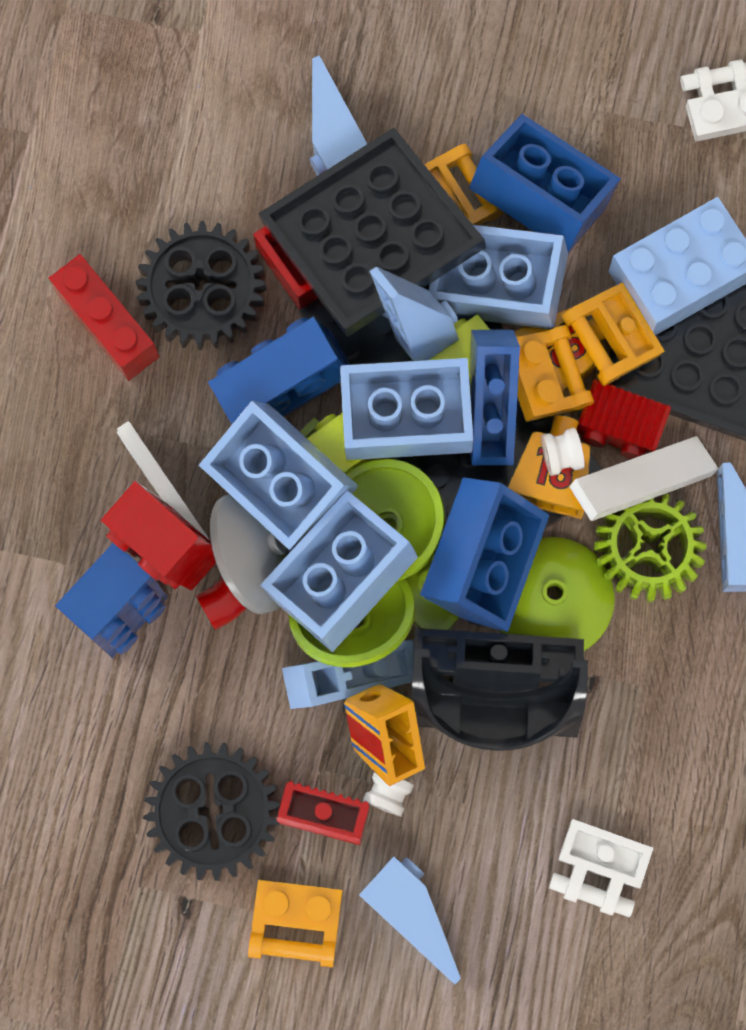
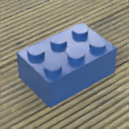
(544, 181)
(282, 371)
(485, 554)
(113, 601)

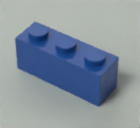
(493, 395)

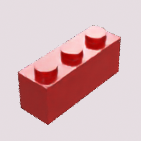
(104, 317)

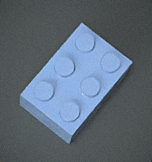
(683, 265)
(509, 280)
(406, 409)
(276, 473)
(339, 570)

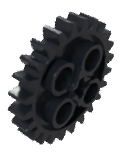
(198, 319)
(173, 815)

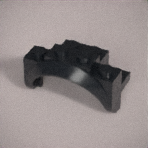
(496, 688)

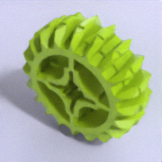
(659, 562)

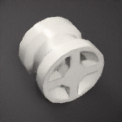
(562, 451)
(388, 797)

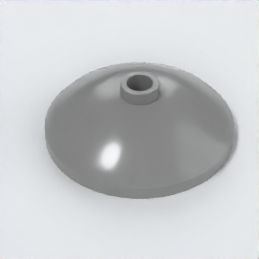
(244, 553)

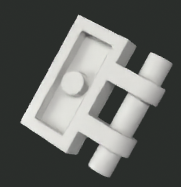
(718, 113)
(605, 855)

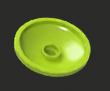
(407, 496)
(585, 600)
(377, 636)

